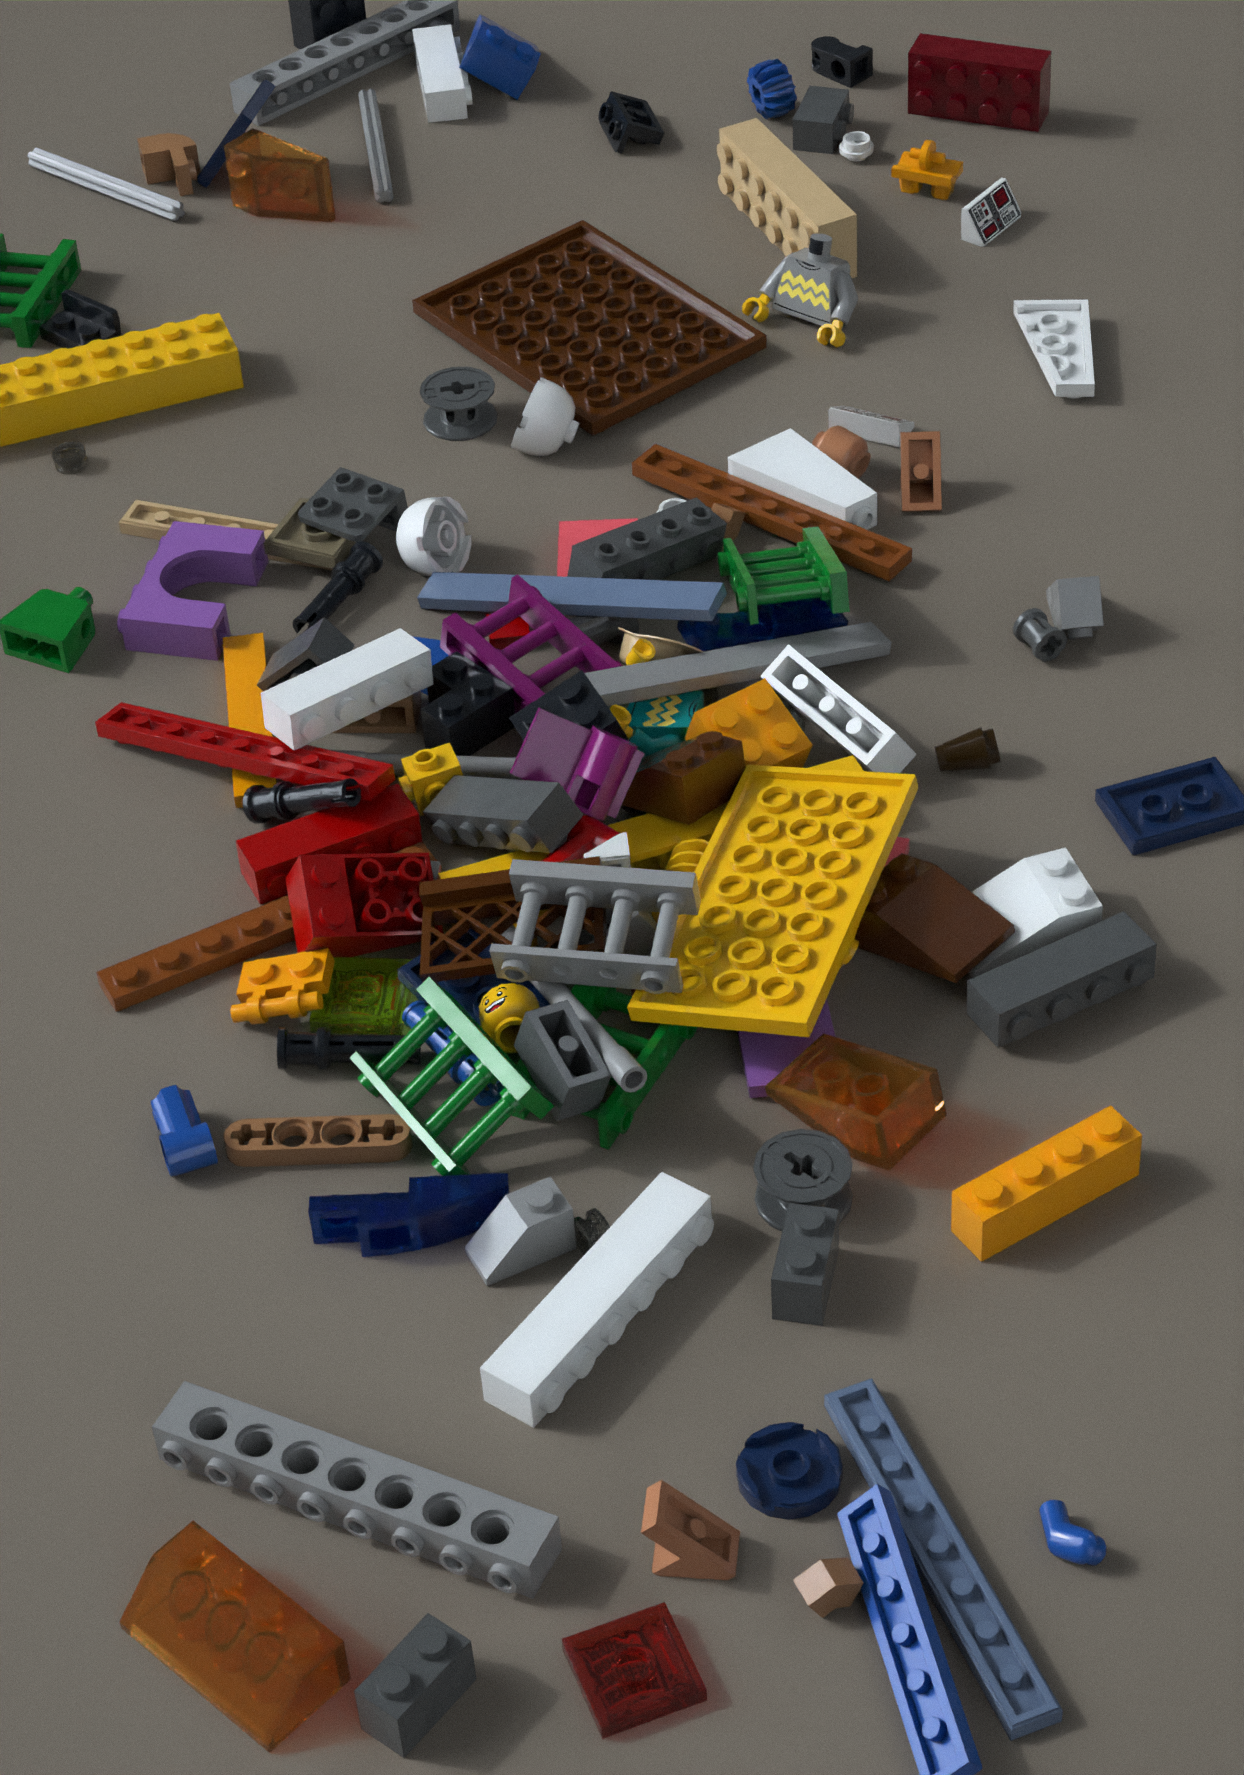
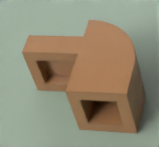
(170, 158)

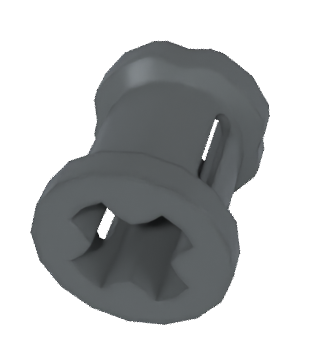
(1039, 634)

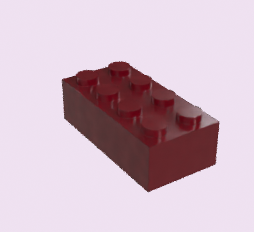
(979, 82)

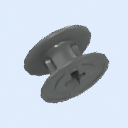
(458, 403)
(803, 1170)

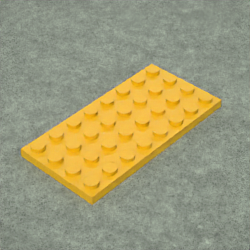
(780, 898)

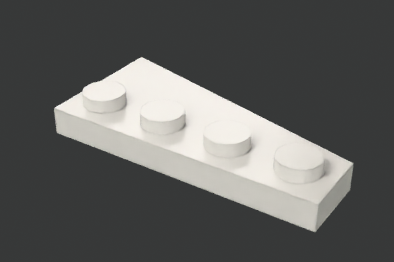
(1061, 343)

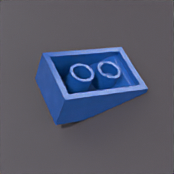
(500, 57)

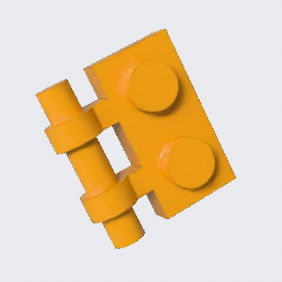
(283, 986)

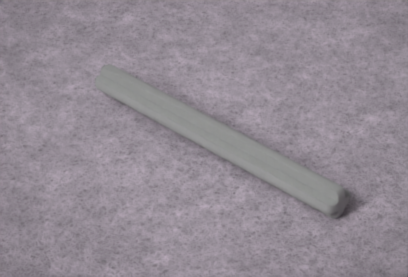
(375, 146)
(106, 184)

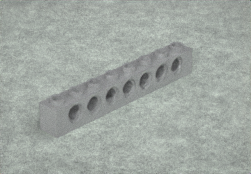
(342, 57)
(359, 1489)

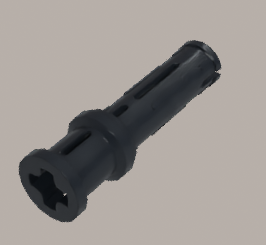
(346, 580)
(288, 800)
(325, 1048)

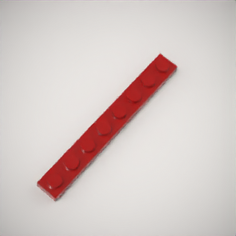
(241, 749)

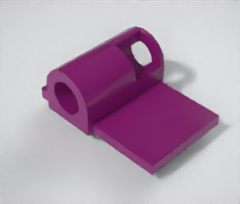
(586, 762)

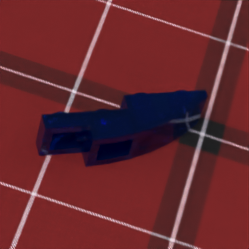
(774, 620)
(395, 1223)

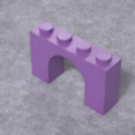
(187, 556)

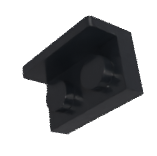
(628, 118)
(80, 322)

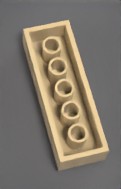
(782, 192)

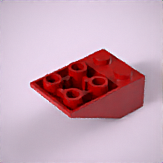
(357, 901)

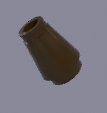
(969, 751)

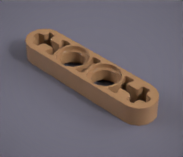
(317, 1147)

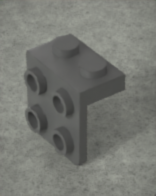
(354, 505)

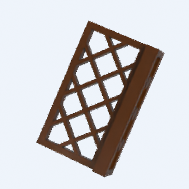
(480, 897)

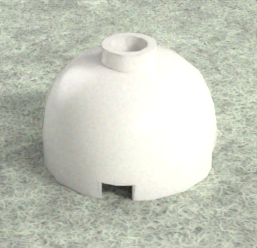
(546, 420)
(433, 536)

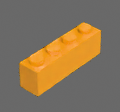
(1045, 1183)

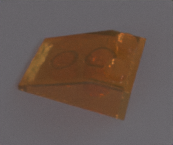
(278, 179)
(862, 1098)

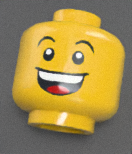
(503, 1012)

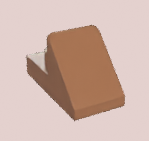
(920, 471)
(688, 1536)

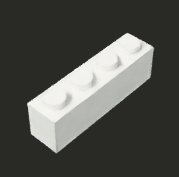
(442, 82)
(347, 689)
(837, 713)

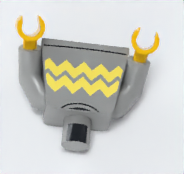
(812, 288)

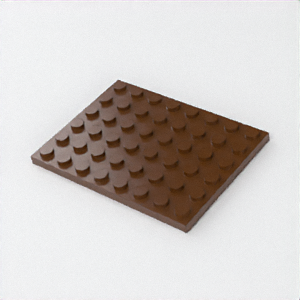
(591, 323)

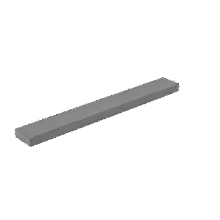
(735, 663)

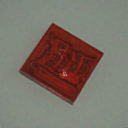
(634, 1670)

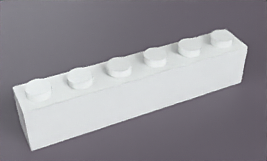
(597, 1300)

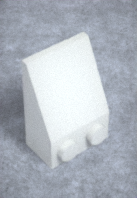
(1043, 900)

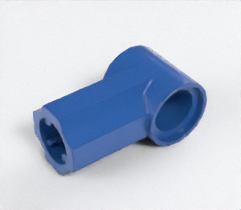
(182, 1136)

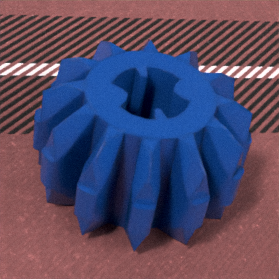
(771, 88)

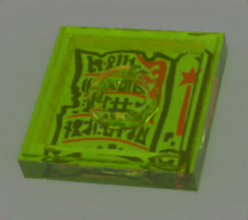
(364, 998)

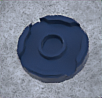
(789, 1471)

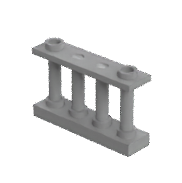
(598, 887)

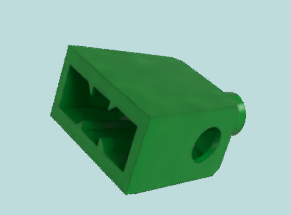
(50, 628)

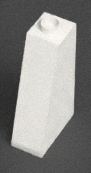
(807, 475)

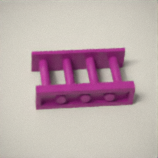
(549, 626)

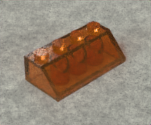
(234, 1637)

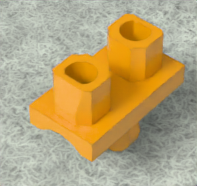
(927, 167)

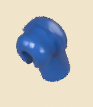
(1069, 1540)

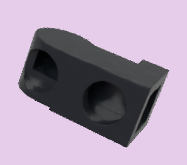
(841, 62)

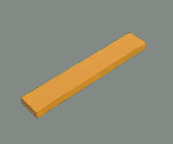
(243, 669)

